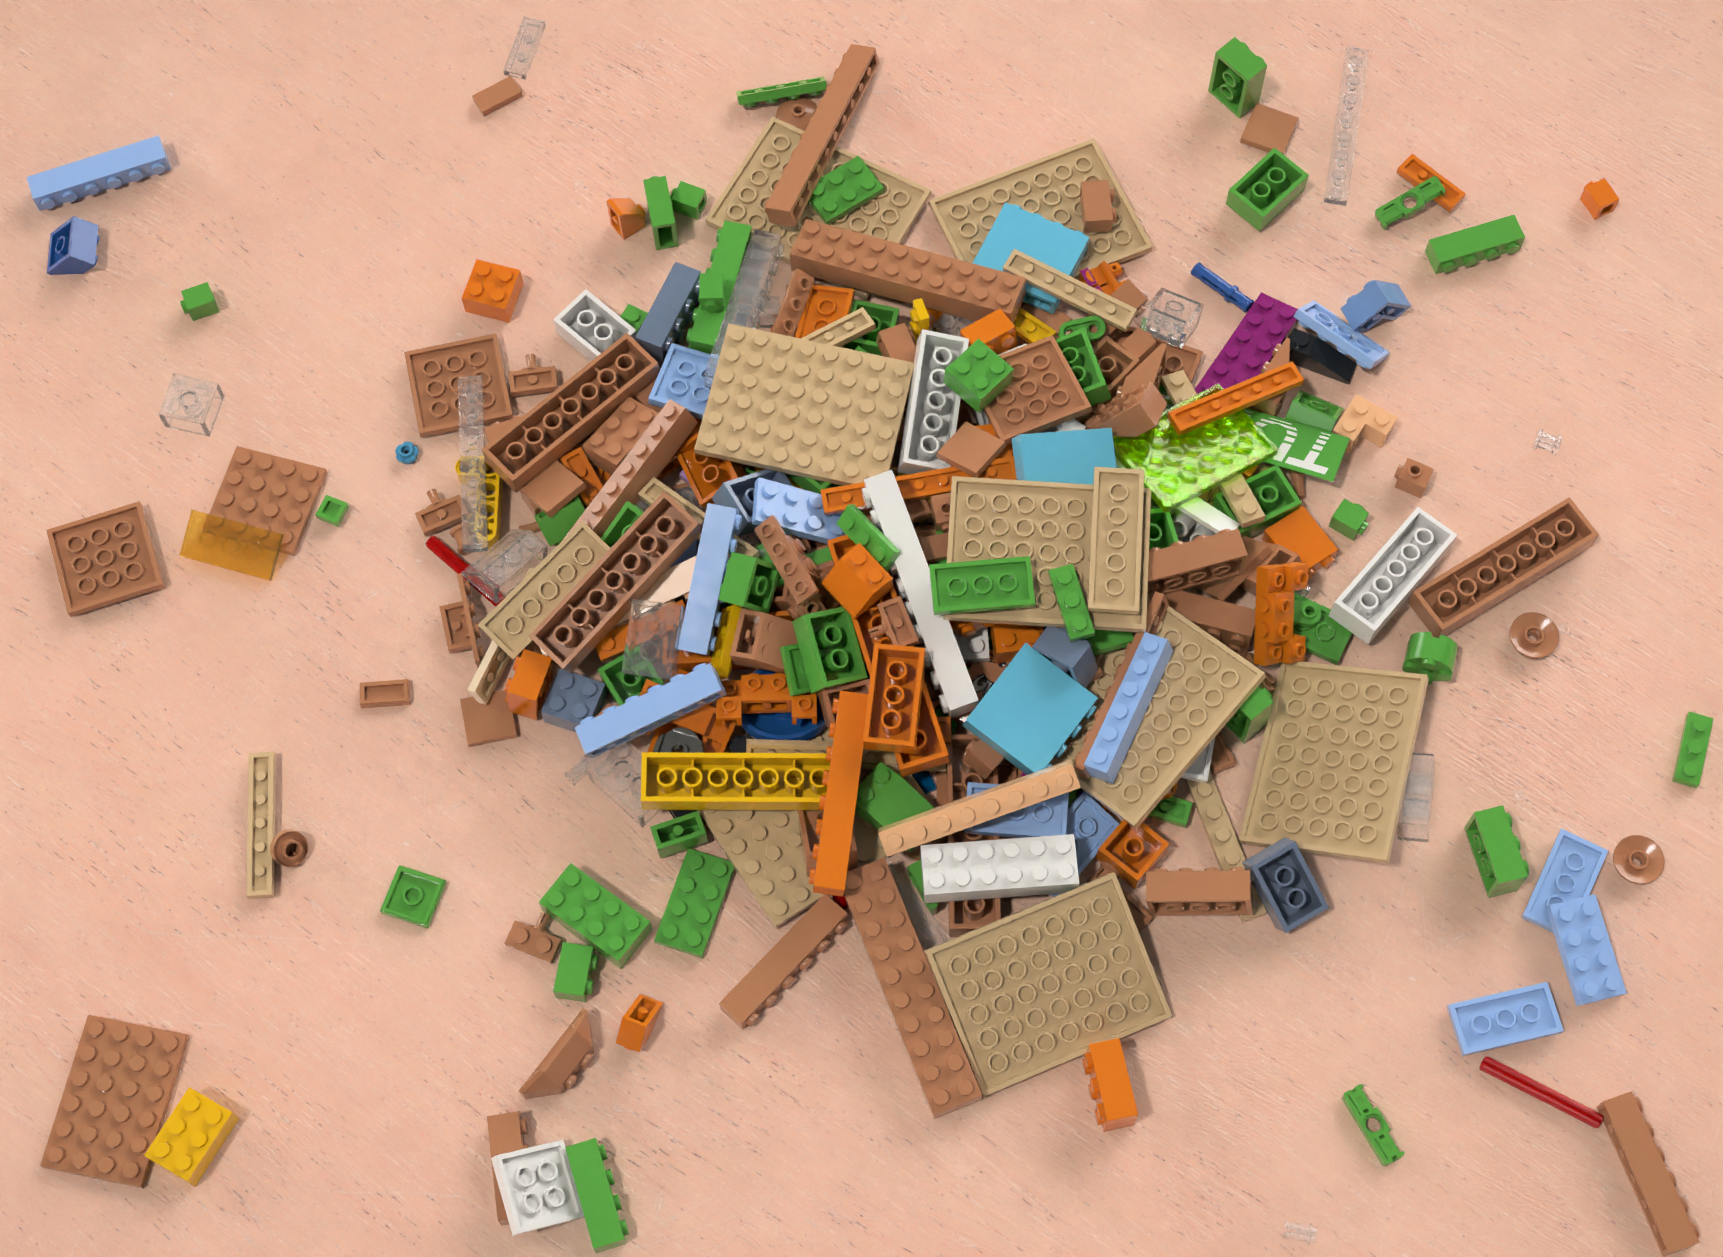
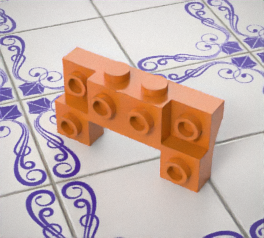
(1275, 613)
(763, 695)
(703, 723)

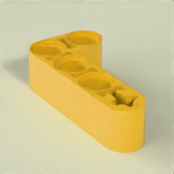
(494, 502)

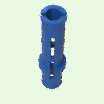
(1229, 292)

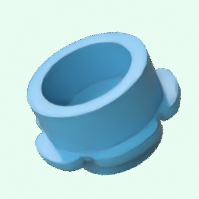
(407, 458)

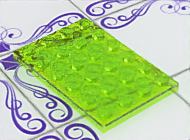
(1195, 461)

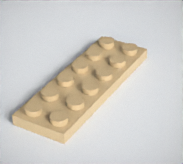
(1116, 540)
(543, 590)

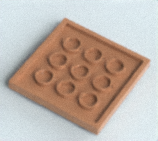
(435, 376)
(1040, 392)
(270, 494)
(105, 559)

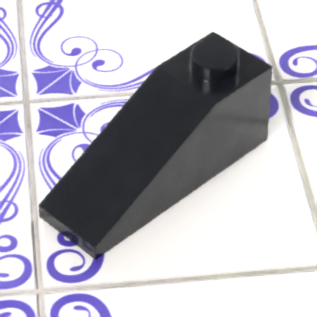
(1319, 357)

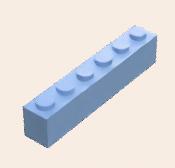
(98, 173)
(709, 571)
(1128, 708)
(650, 710)

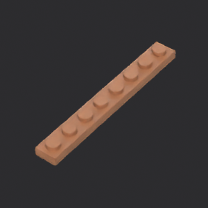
(1155, 612)

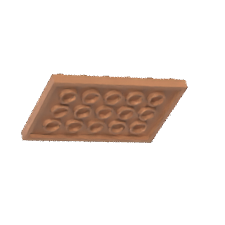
(114, 1101)

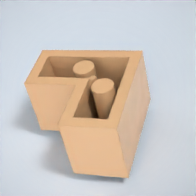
(1365, 420)

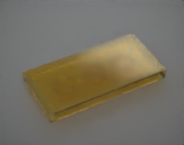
(231, 545)

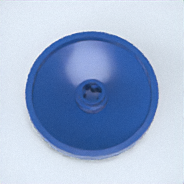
(779, 725)

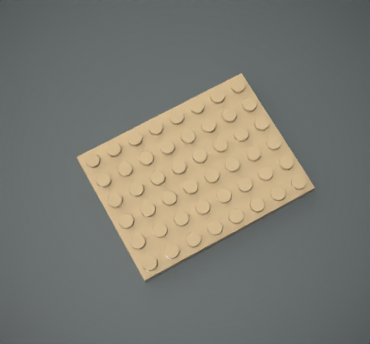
(1049, 189)
(745, 196)
(803, 407)
(1041, 522)
(1189, 708)
(1335, 760)
(769, 851)
(1047, 983)

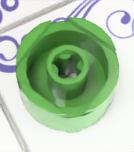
(1430, 656)

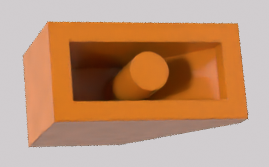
(625, 216)
(638, 1022)

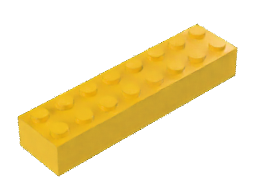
(732, 781)

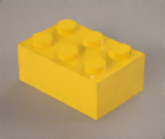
(191, 1137)

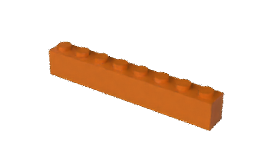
(841, 794)

